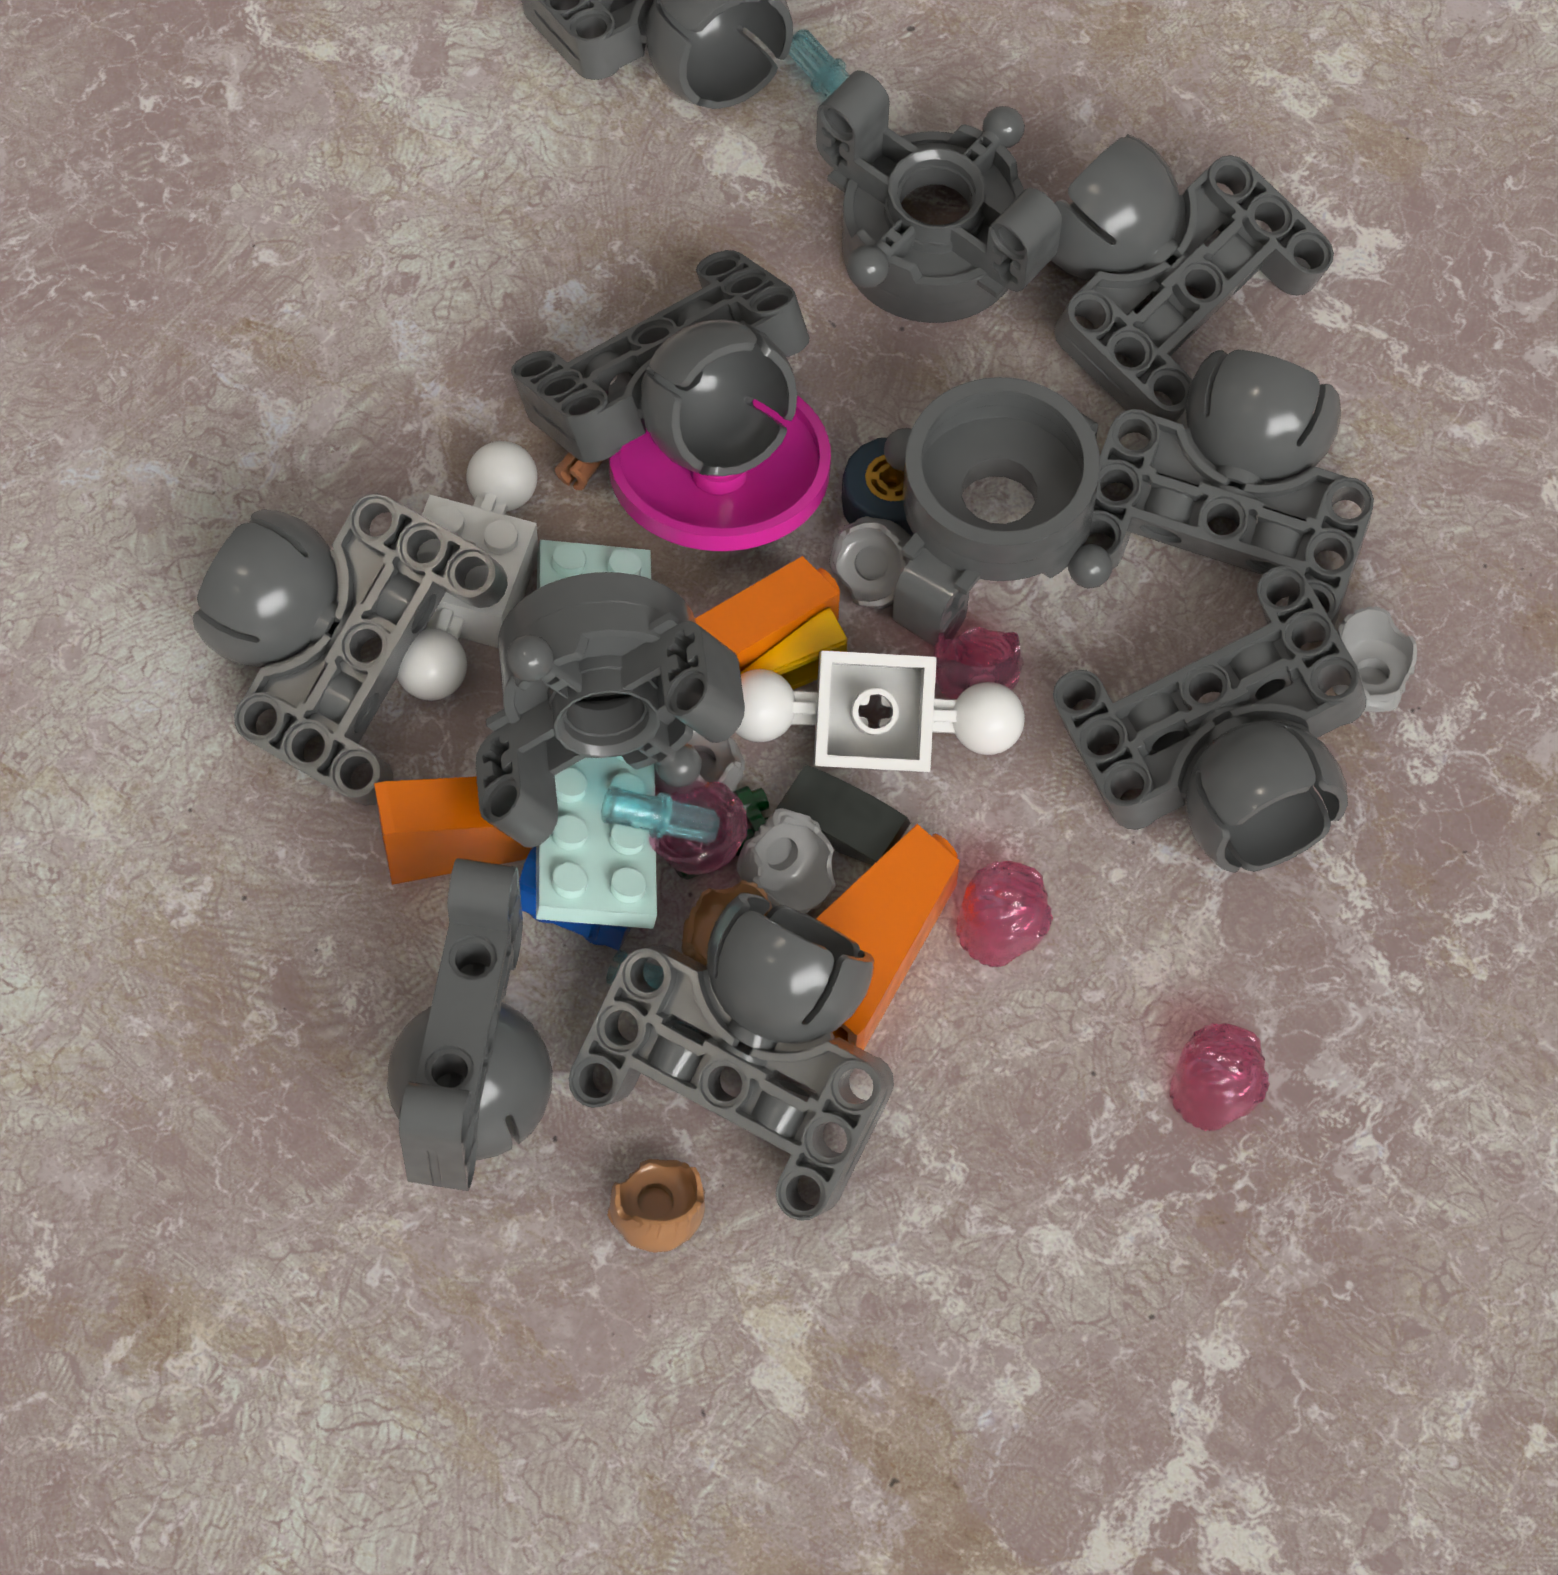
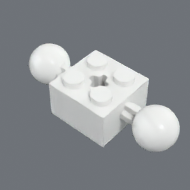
(500, 480)
(983, 717)

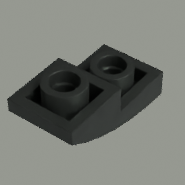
(847, 815)

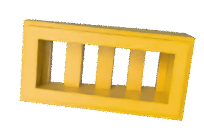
(798, 654)

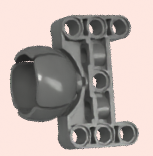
(691, 43)
(1143, 238)
(681, 376)
(1245, 459)
(311, 612)
(1235, 757)
(771, 1008)
(470, 1053)

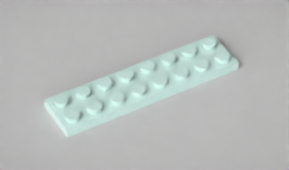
(587, 866)

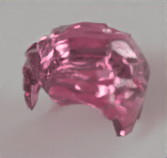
(977, 658)
(699, 857)
(1003, 913)
(1219, 1076)

